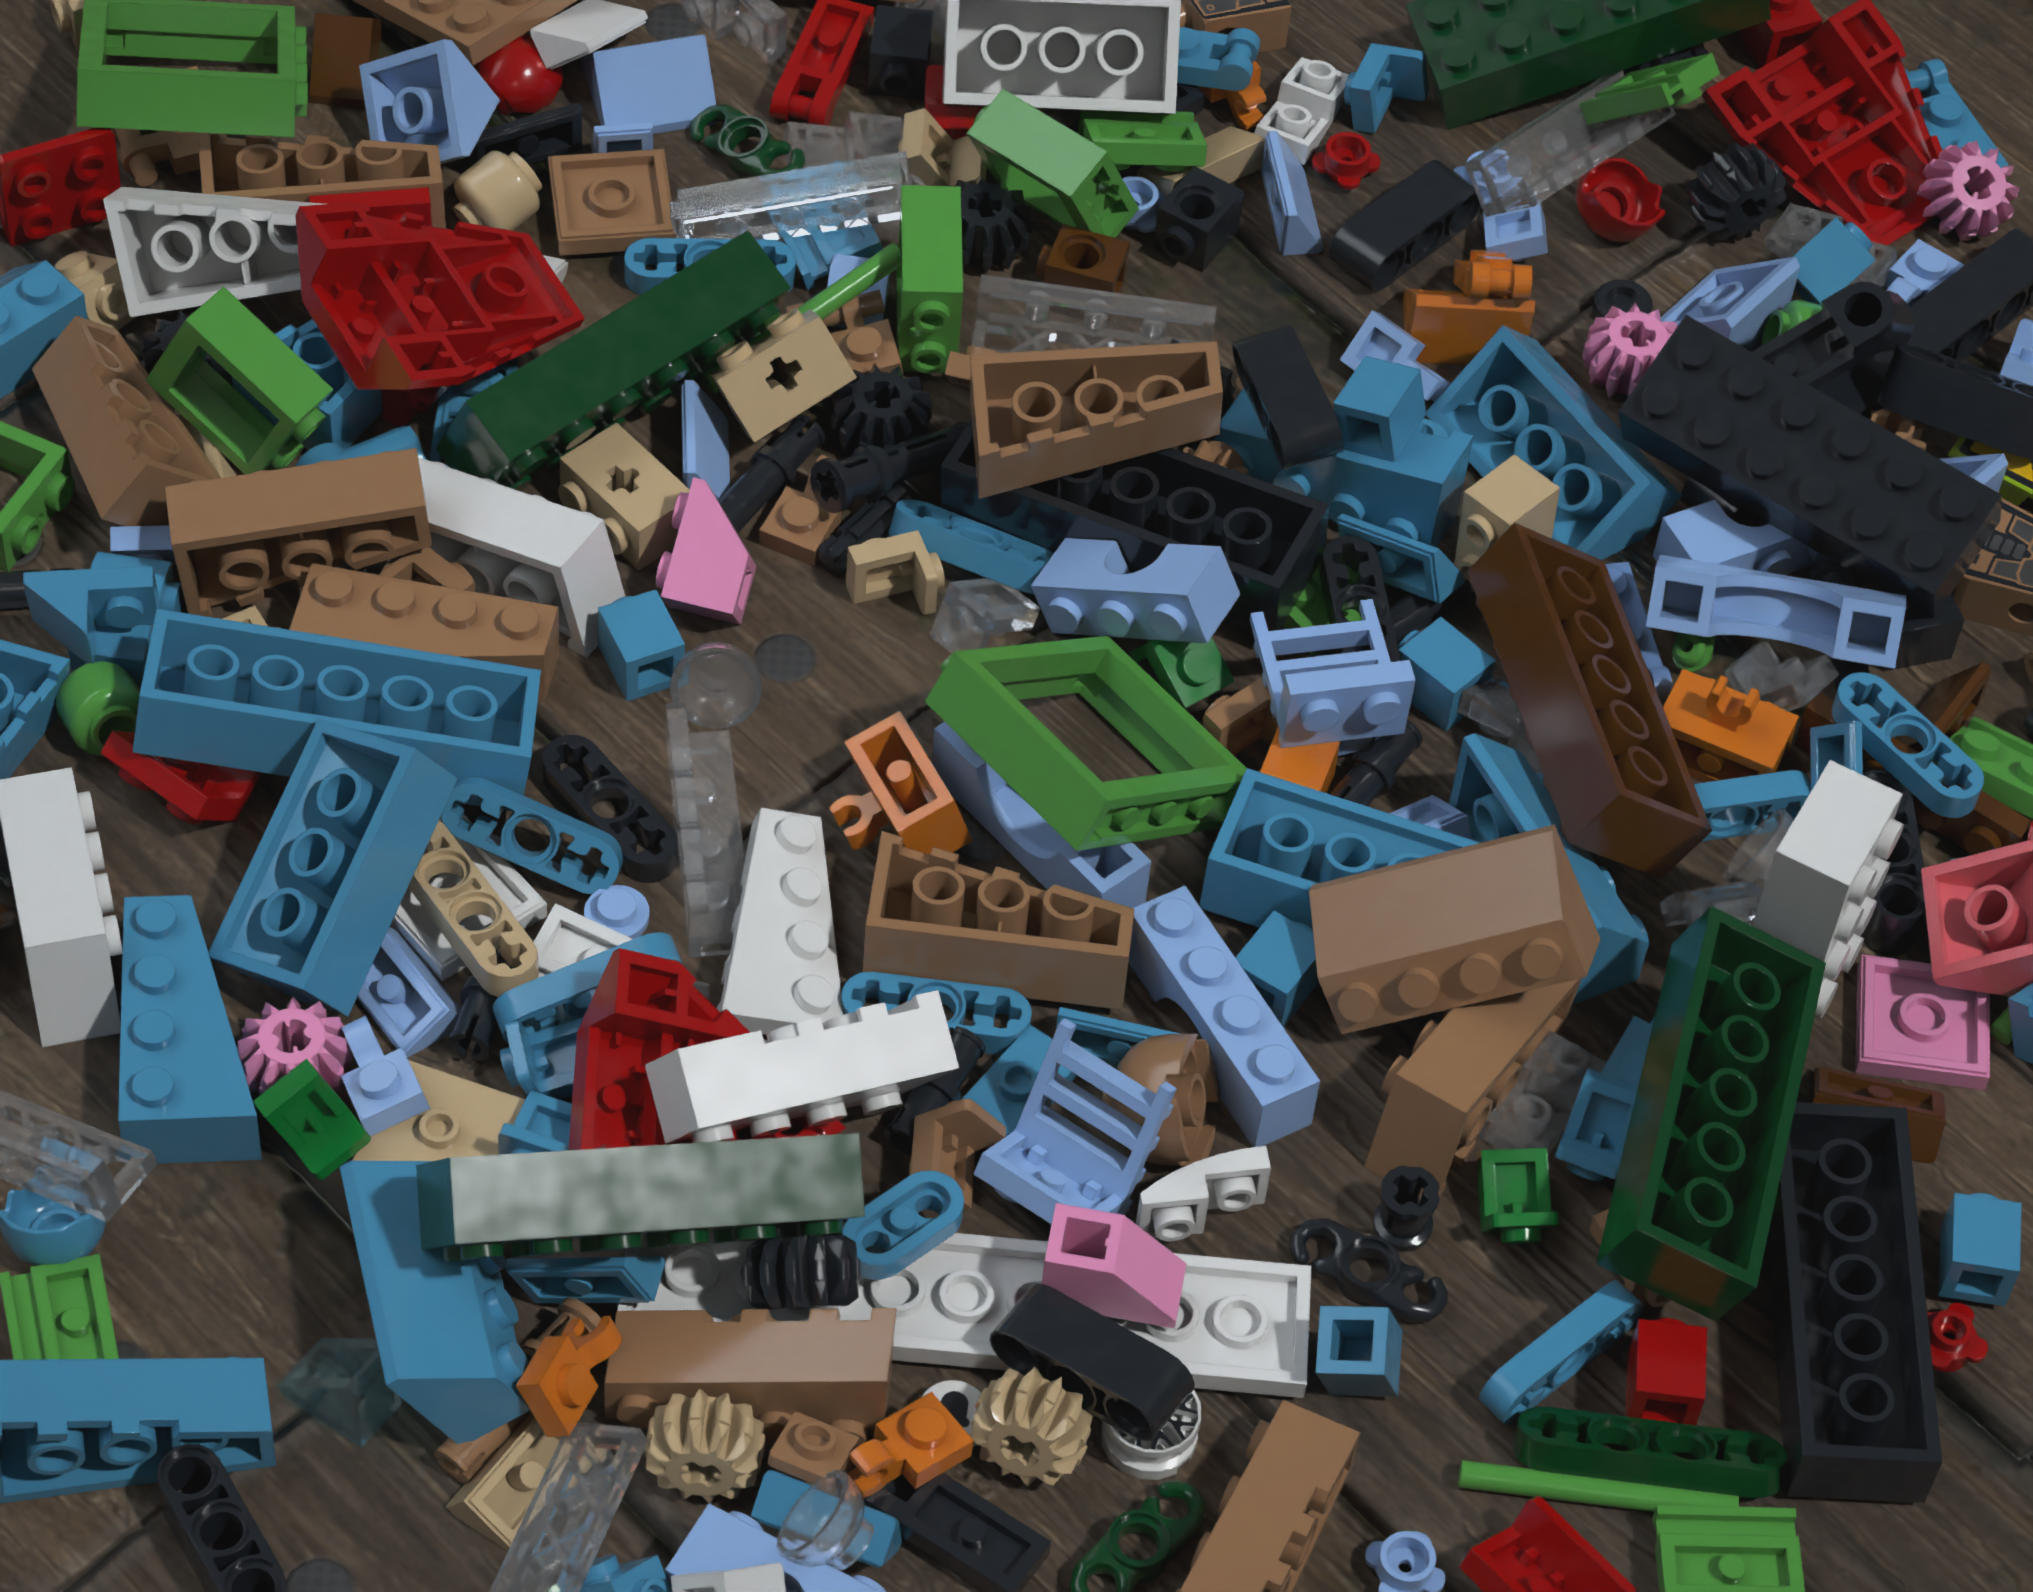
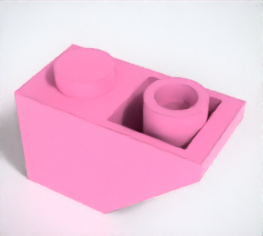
(709, 562)
(1113, 1266)

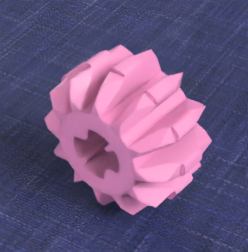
(1951, 202)
(1624, 347)
(286, 1039)

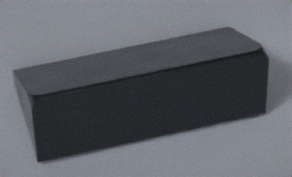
(534, 136)

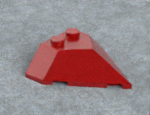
(636, 1016)

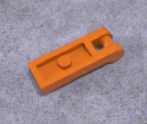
(1493, 275)

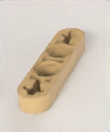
(469, 898)

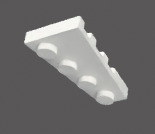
(783, 929)

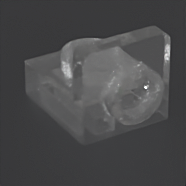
(980, 610)
(1784, 683)

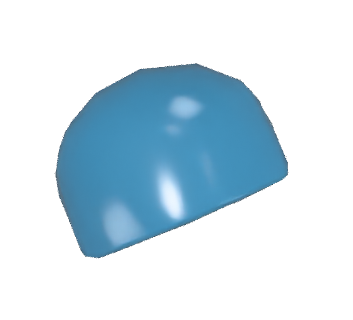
(47, 1231)

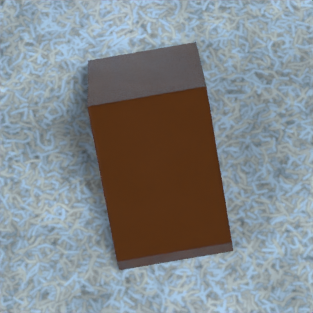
(337, 51)

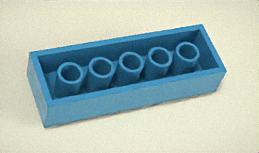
(255, 692)

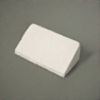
(583, 30)

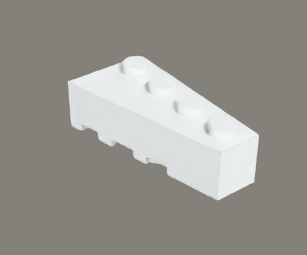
(189, 245)
(524, 548)
(61, 905)
(801, 1071)

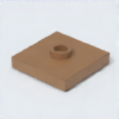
(609, 200)

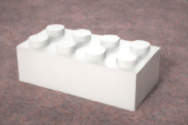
(1063, 53)
(1829, 869)

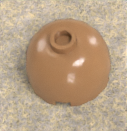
(1191, 1069)

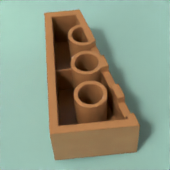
(1087, 408)
(271, 525)
(1460, 1076)

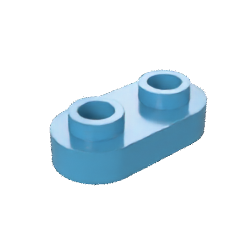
(898, 1228)

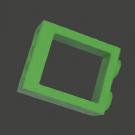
(1053, 165)
(930, 277)
(260, 365)
(43, 493)

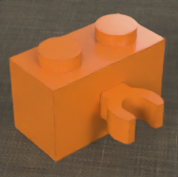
(1725, 730)
(901, 792)

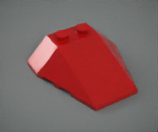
(1839, 122)
(422, 300)

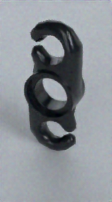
(1351, 1246)

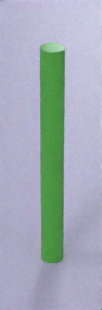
(839, 292)
(1581, 1489)

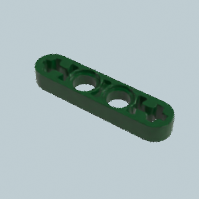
(1574, 1441)

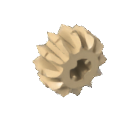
(1031, 1426)
(705, 1446)

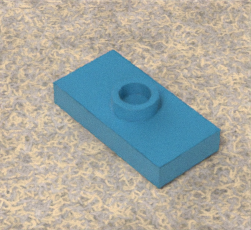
(1011, 1078)

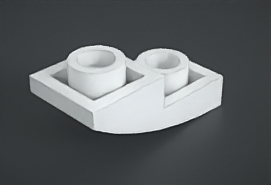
(1305, 106)
(1180, 1200)

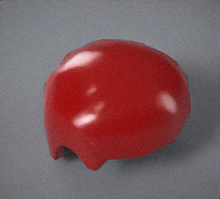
(520, 77)
(1618, 201)

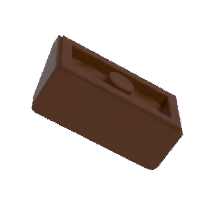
(1953, 701)
(1923, 1106)

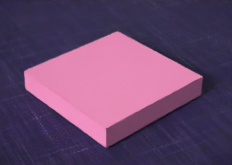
(1919, 1028)

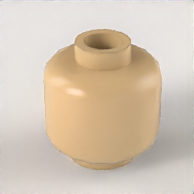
(497, 192)

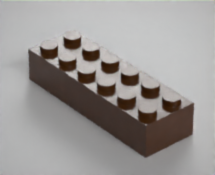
(1588, 703)

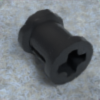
(1400, 1199)

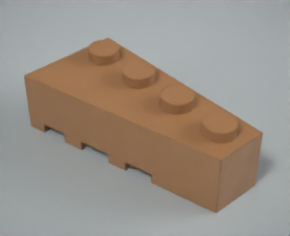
(318, 167)
(117, 425)
(429, 619)
(993, 929)
(812, 1367)
(1276, 1506)

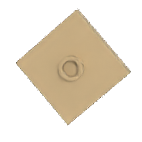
(459, 1124)

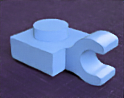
(1920, 271)
(1389, 342)
(382, 1085)

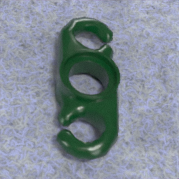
(737, 128)
(1167, 1532)

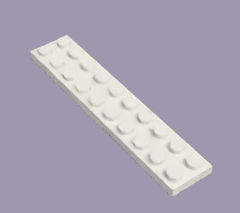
(1234, 1329)

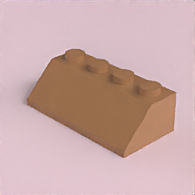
(1451, 930)

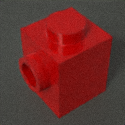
(1789, 26)
(1666, 1371)

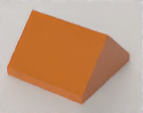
(1458, 325)

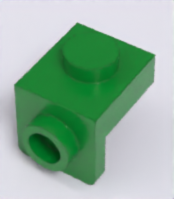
(1186, 668)
(313, 1120)
(1515, 1194)

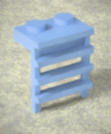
(1336, 693)
(1059, 1162)

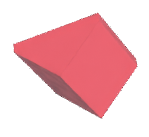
(1982, 920)

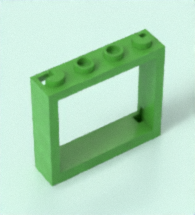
(191, 97)
(981, 703)

